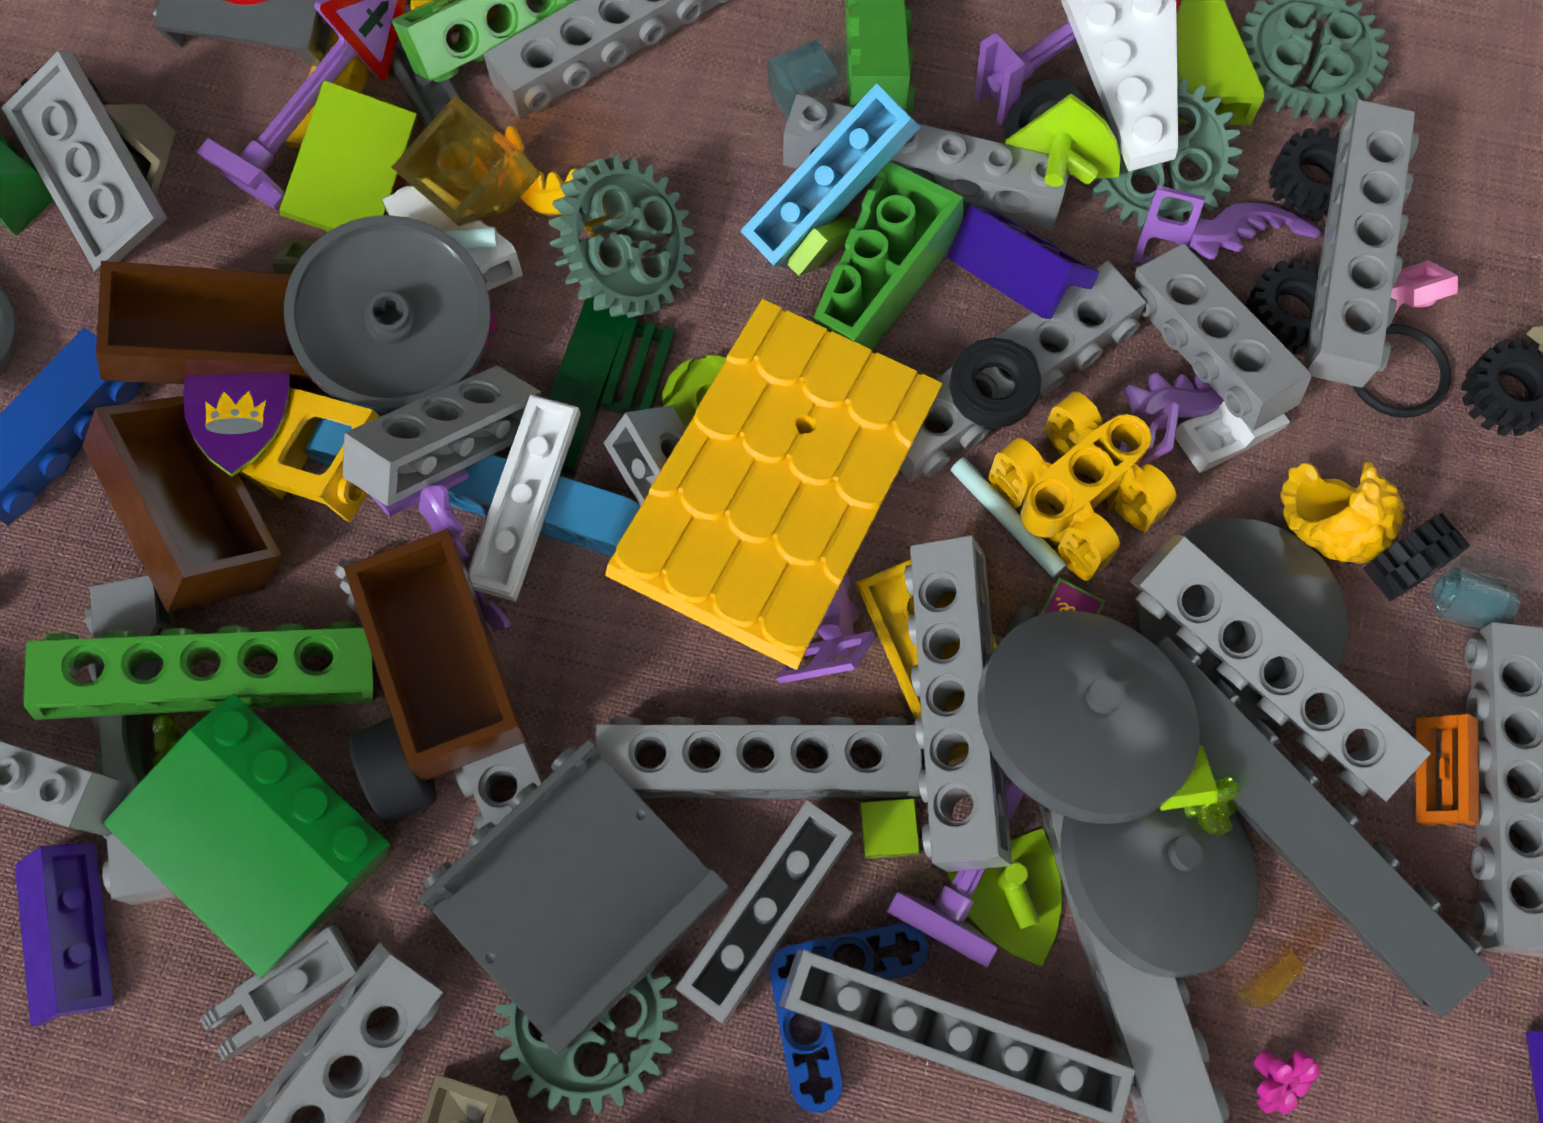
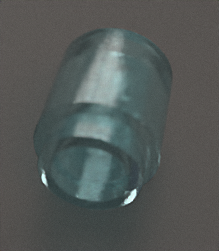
(1474, 599)

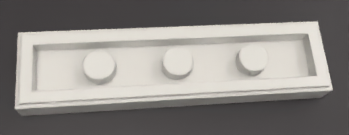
(523, 497)

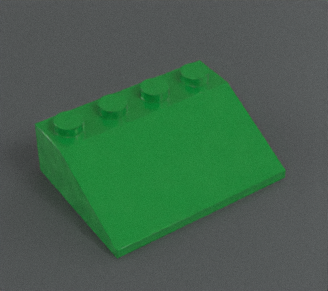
(247, 835)

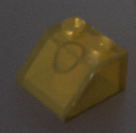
(466, 166)

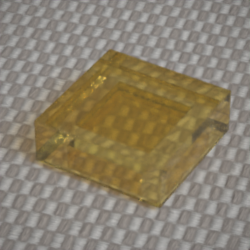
(1271, 980)

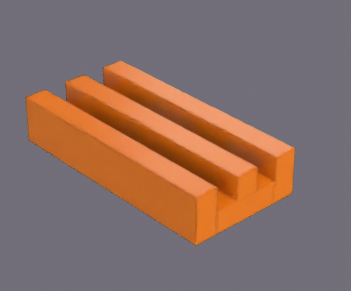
(1458, 803)

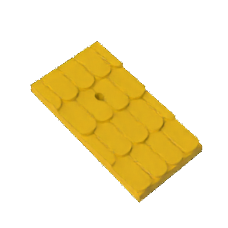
(775, 483)

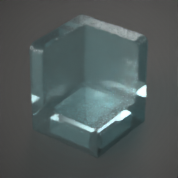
(798, 73)

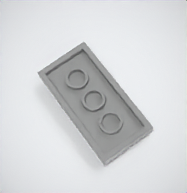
(83, 161)

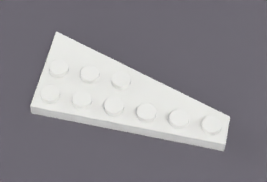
(1134, 71)

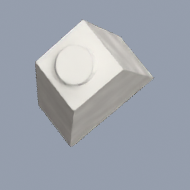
(496, 264)

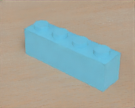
(831, 175)

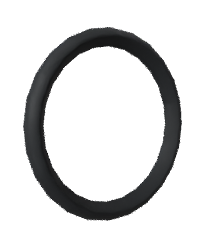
(1445, 377)

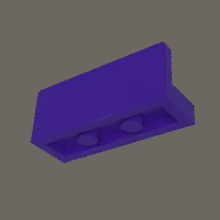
(1017, 261)
(63, 932)

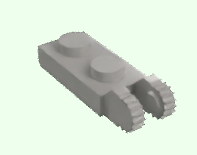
(287, 992)

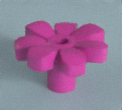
(1284, 1080)

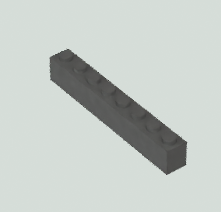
(1327, 852)

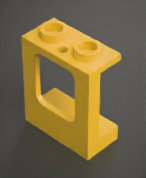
(281, 462)

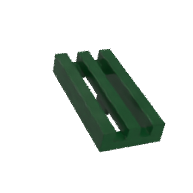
(648, 334)

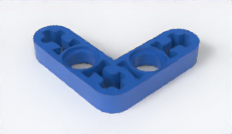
(826, 948)

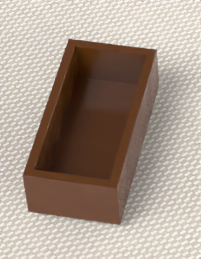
(192, 321)
(177, 506)
(434, 655)

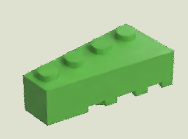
(879, 50)
(889, 254)

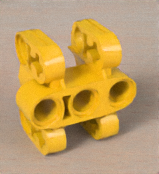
(1086, 447)

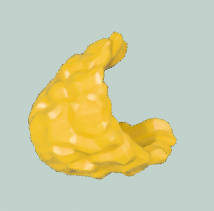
(1342, 519)

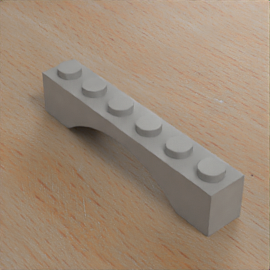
(135, 608)

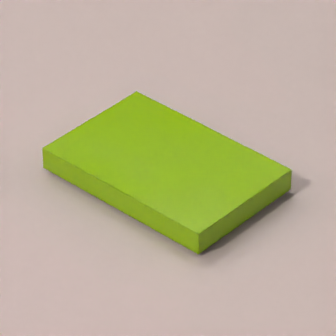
(346, 159)

